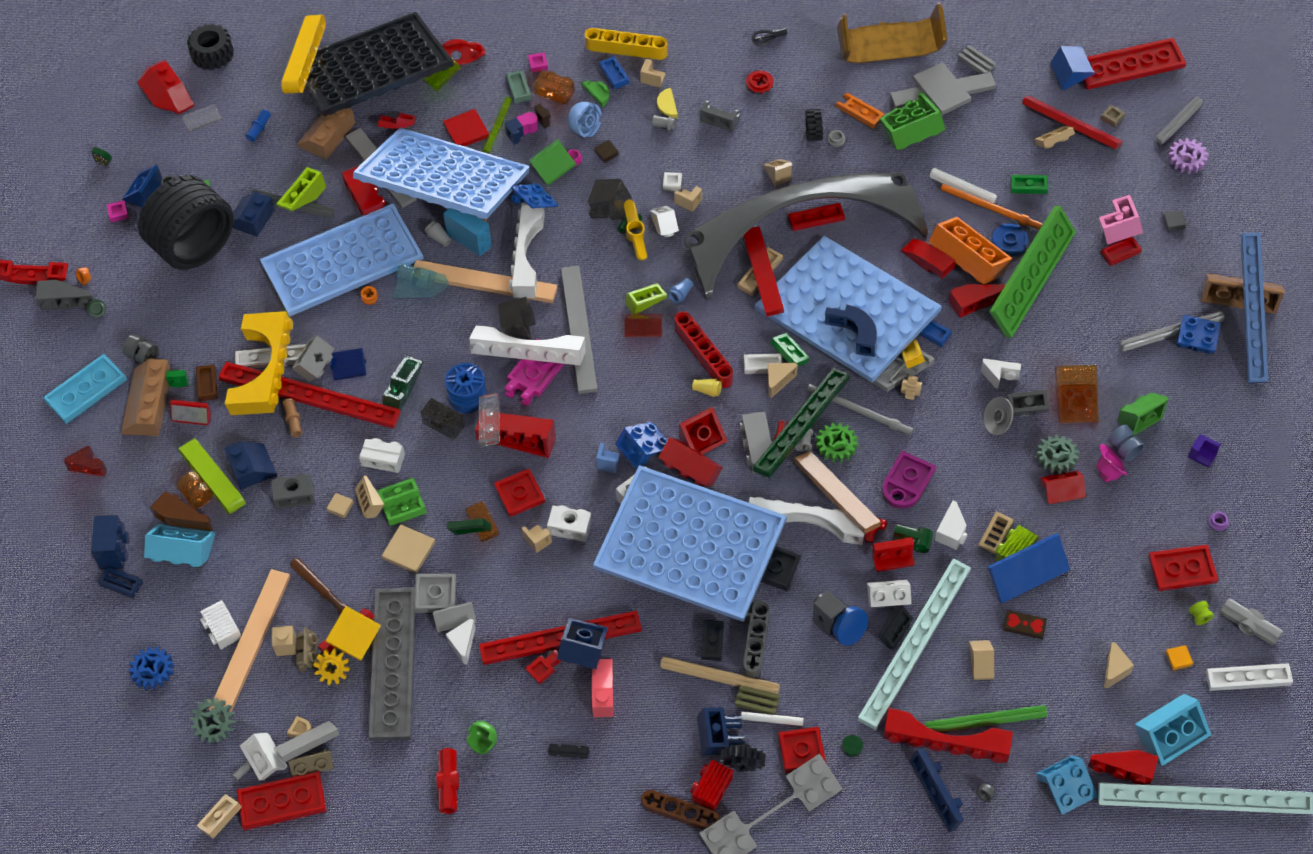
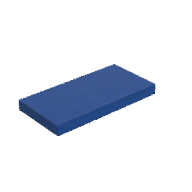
(1029, 568)

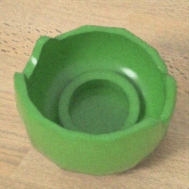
(481, 737)

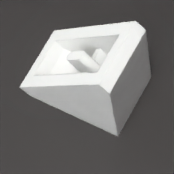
(461, 640)

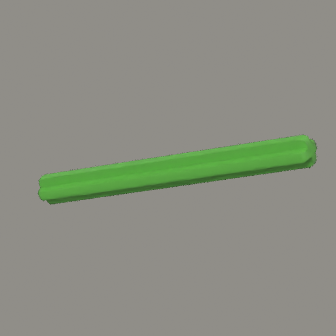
(987, 719)

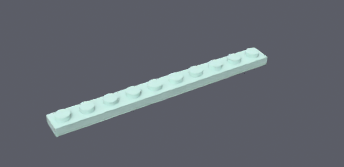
(914, 644)
(1205, 798)

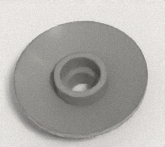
(998, 416)

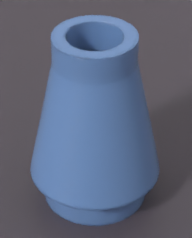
(679, 291)

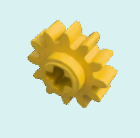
(329, 673)

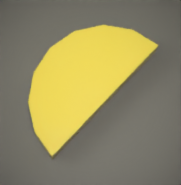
(666, 103)

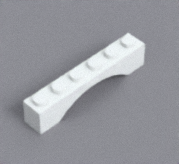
(524, 277)
(558, 350)
(832, 520)

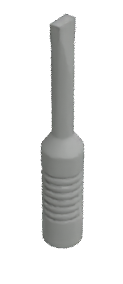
(242, 770)

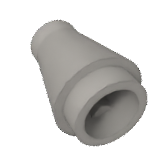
(438, 234)

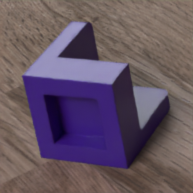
(1204, 450)

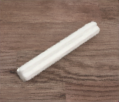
(962, 185)

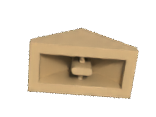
(779, 171)
(779, 376)
(982, 659)
(1117, 666)

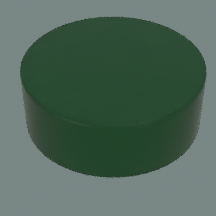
(852, 745)

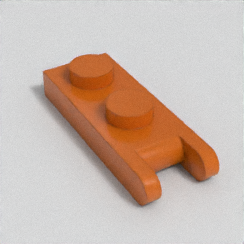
(860, 110)

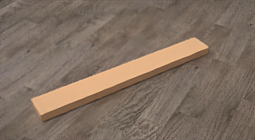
(485, 281)
(252, 638)

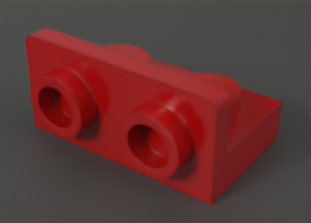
(893, 554)

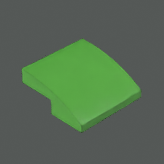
(402, 501)

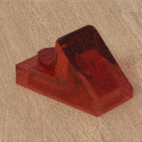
(83, 462)

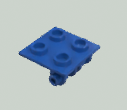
(533, 196)
(1198, 334)

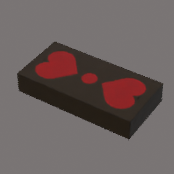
(1024, 624)

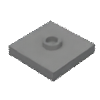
(434, 592)

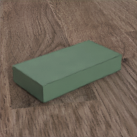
(518, 87)

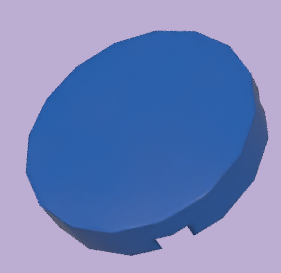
(1010, 239)
(850, 626)

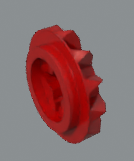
(755, 77)

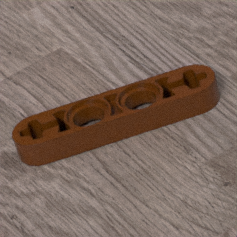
(681, 807)

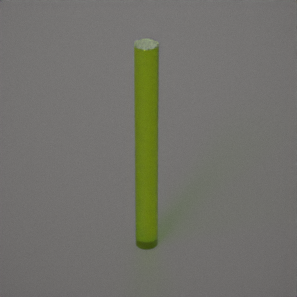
(497, 125)

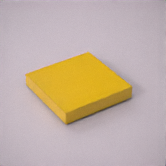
(353, 633)

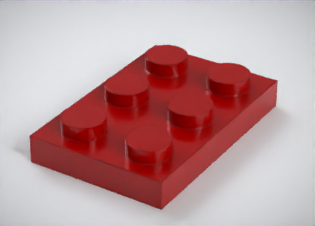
(1183, 567)

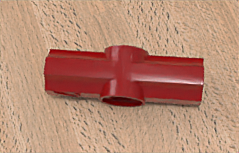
(447, 781)

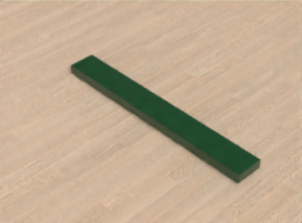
(801, 423)

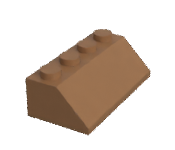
(1229, 292)
(147, 399)

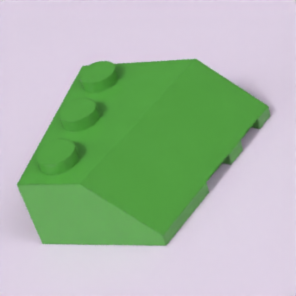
(912, 122)

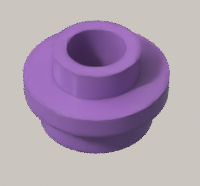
(1218, 516)

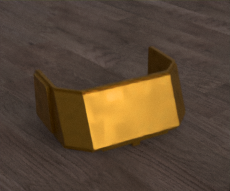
(892, 39)

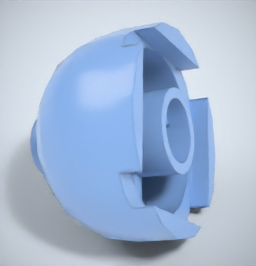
(584, 119)

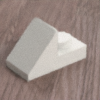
(995, 369)

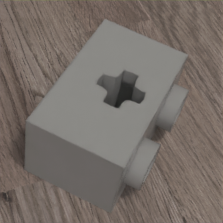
(313, 359)

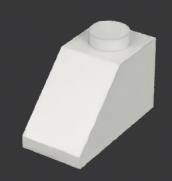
(664, 221)
(952, 528)

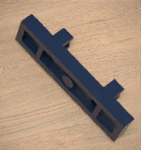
(936, 789)

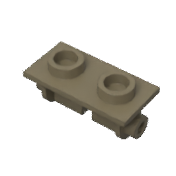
(307, 643)
(307, 764)

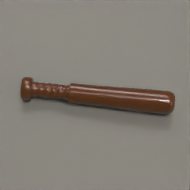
(302, 570)

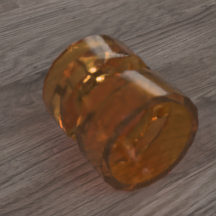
(194, 489)

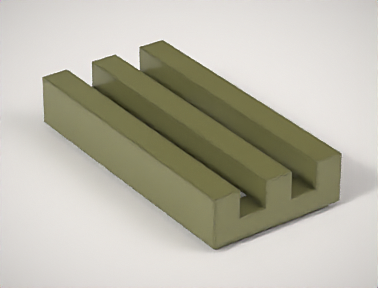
(759, 693)

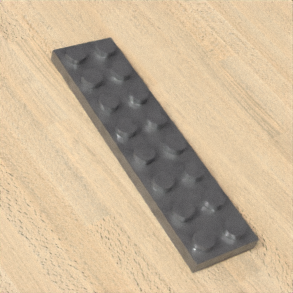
(392, 665)

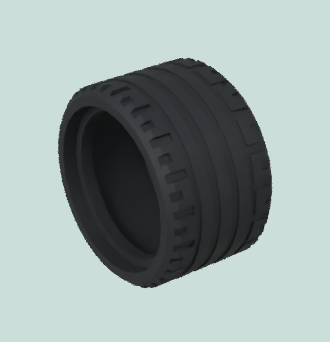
(185, 222)

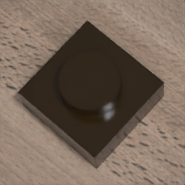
(543, 115)

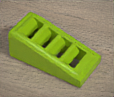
(637, 305)

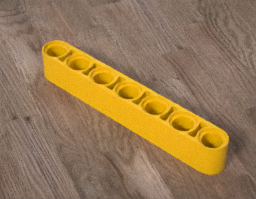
(303, 54)

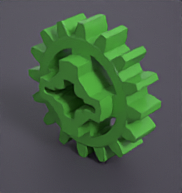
(837, 443)

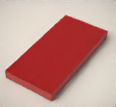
(281, 800)

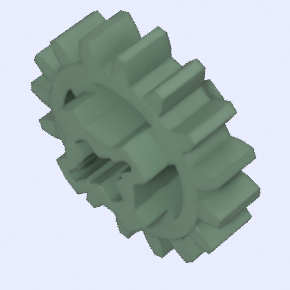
(1057, 454)
(217, 714)

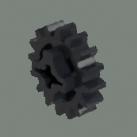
(743, 757)

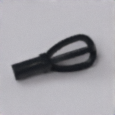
(772, 34)

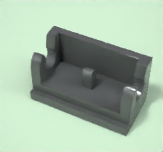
(718, 117)

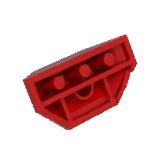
(165, 88)

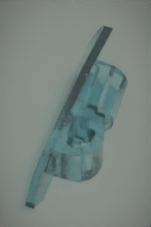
(418, 282)

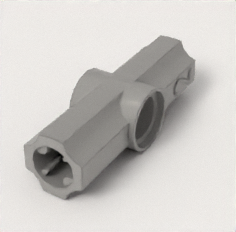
(1251, 622)

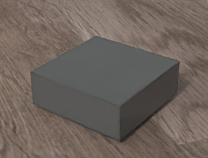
(1174, 220)

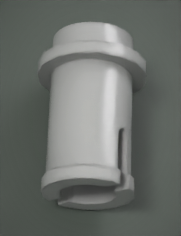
(663, 122)

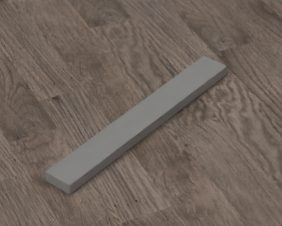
(579, 327)

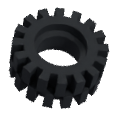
(813, 125)

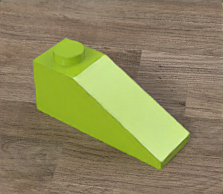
(303, 190)

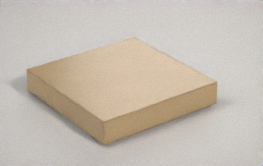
(408, 549)

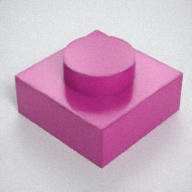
(538, 62)
(117, 211)

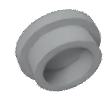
(836, 138)

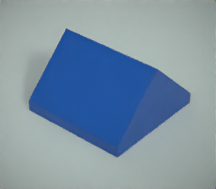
(1071, 66)
(143, 186)

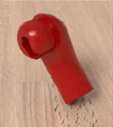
(869, 536)

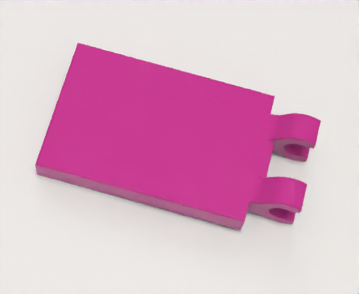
(531, 378)

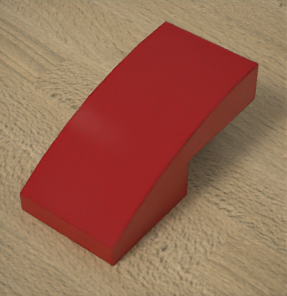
(402, 121)

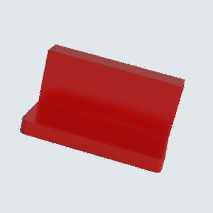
(1064, 487)

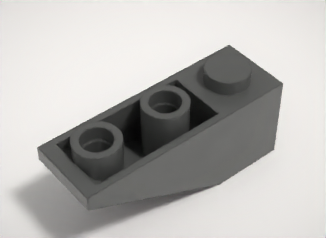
(56, 294)

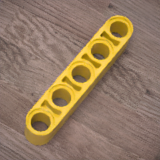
(626, 43)

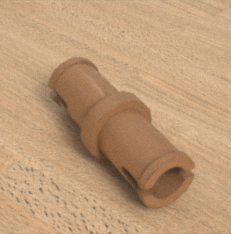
(292, 417)

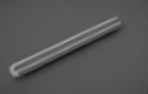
(1163, 333)

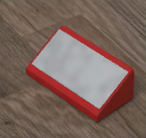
(190, 412)

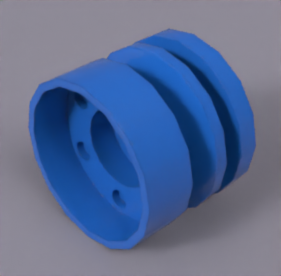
(464, 386)

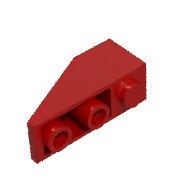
(1129, 765)

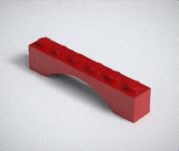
(990, 744)

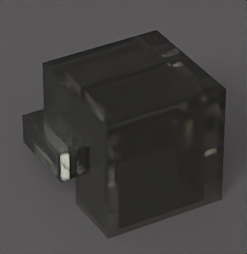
(608, 199)
(516, 318)

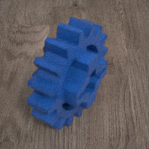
(144, 675)

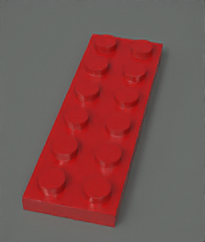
(1134, 63)

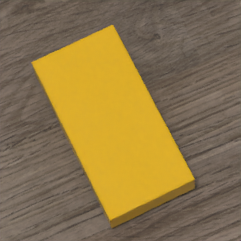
(912, 354)

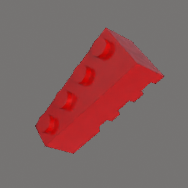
(526, 434)

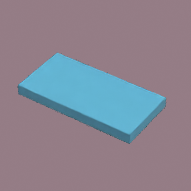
(84, 388)

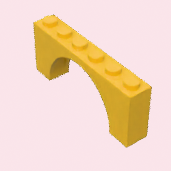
(262, 393)

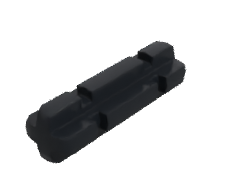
(568, 751)

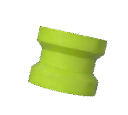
(1201, 613)

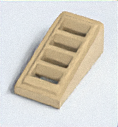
(370, 502)
(1002, 519)

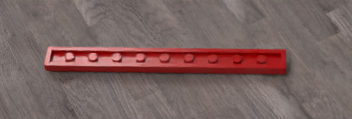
(318, 397)

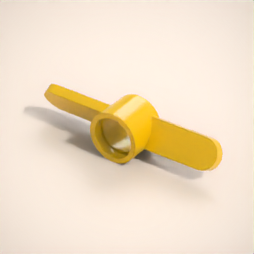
(634, 223)

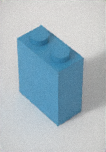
(468, 230)

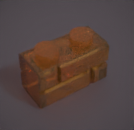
(554, 87)

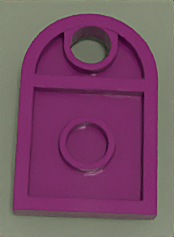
(907, 478)

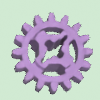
(1188, 155)

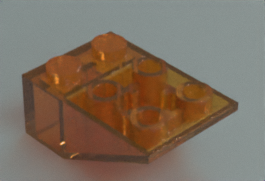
(1077, 393)

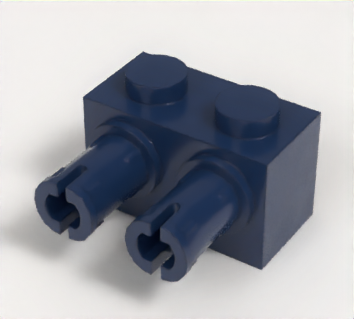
(713, 730)

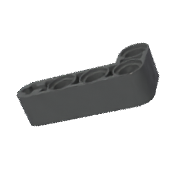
(755, 639)

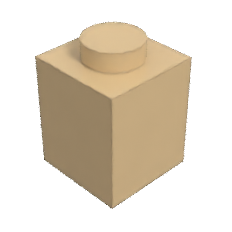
(284, 641)

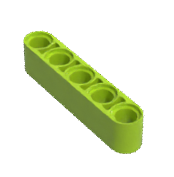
(212, 475)

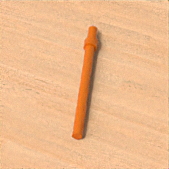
(1022, 219)

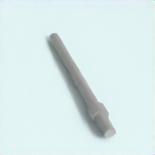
(893, 423)

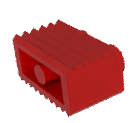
(712, 785)

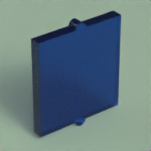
(348, 364)

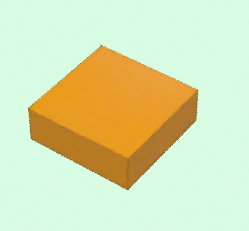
(1179, 657)

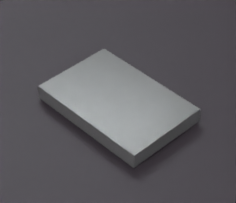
(942, 88)

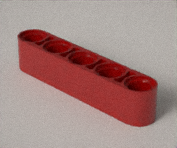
(701, 341)

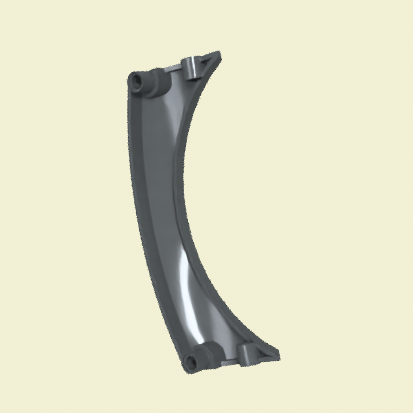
(722, 232)

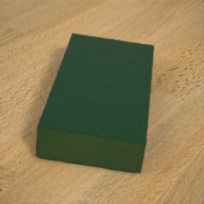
(469, 526)

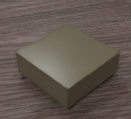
(1112, 116)

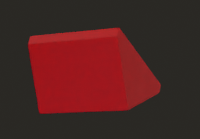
(702, 431)

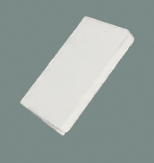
(261, 755)

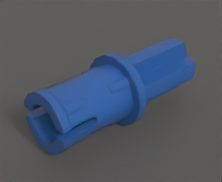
(258, 125)

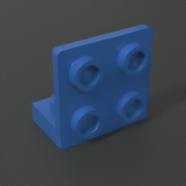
(640, 443)

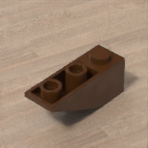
(174, 512)

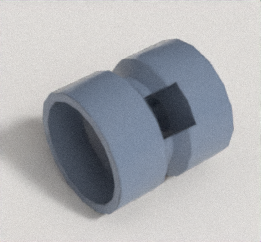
(1128, 445)

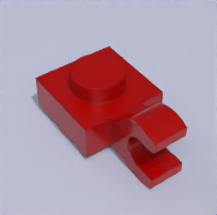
(543, 668)

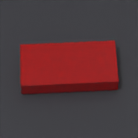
(1121, 251)

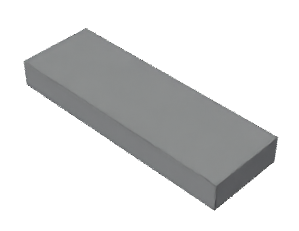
(306, 741)

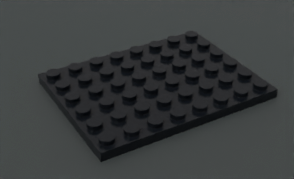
(374, 63)

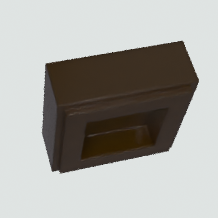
(606, 151)

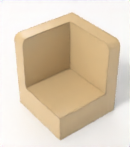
(650, 76)
(688, 199)
(537, 537)

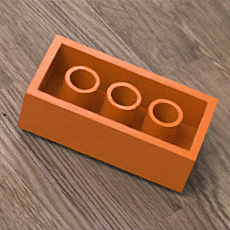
(970, 250)

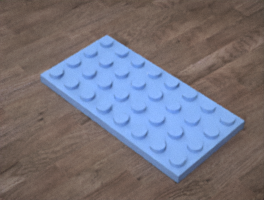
(341, 259)

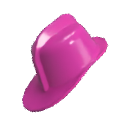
(1110, 464)

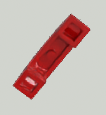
(31, 274)

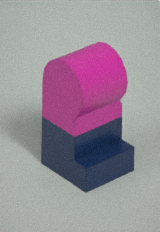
(521, 126)

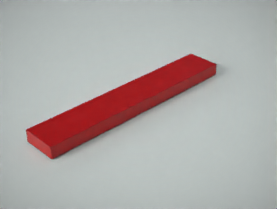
(1072, 122)
(763, 272)

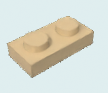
(1058, 135)
(219, 816)

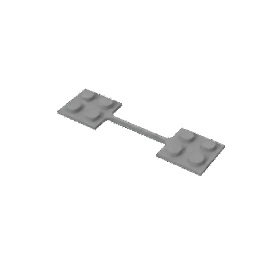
(811, 784)

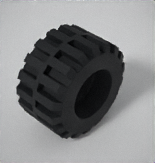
(210, 46)

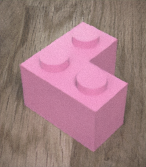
(1121, 223)

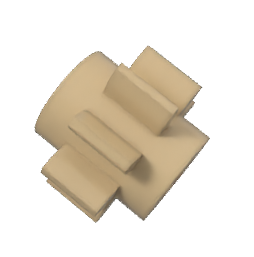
(911, 387)

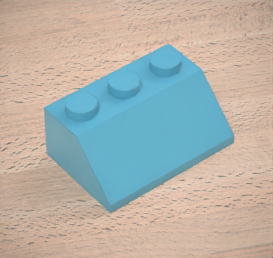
(178, 545)
(1173, 728)

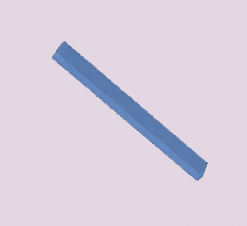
(1254, 308)

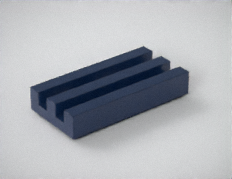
(134, 588)

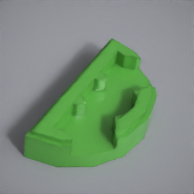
(597, 91)

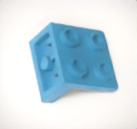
(1068, 783)

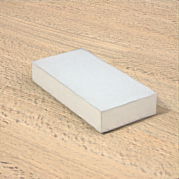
(759, 362)

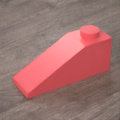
(603, 689)

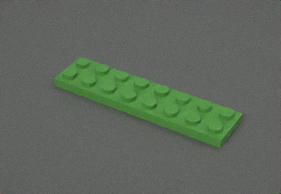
(1032, 271)

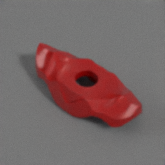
(469, 50)

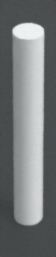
(772, 718)

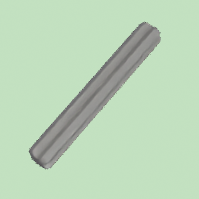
(1179, 120)

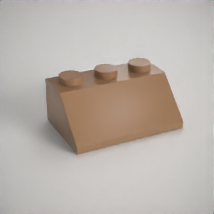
(327, 133)

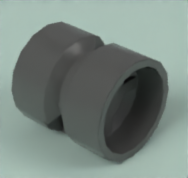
(140, 349)

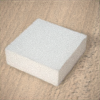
(672, 181)

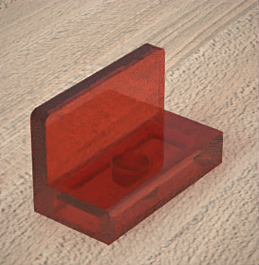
(643, 325)

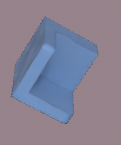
(607, 460)

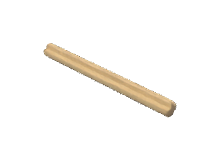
(718, 675)

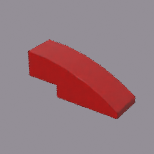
(929, 257)

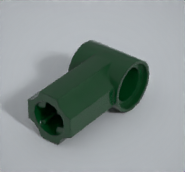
(921, 537)

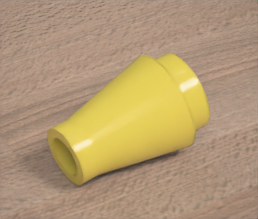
(707, 386)

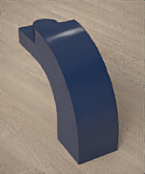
(859, 323)

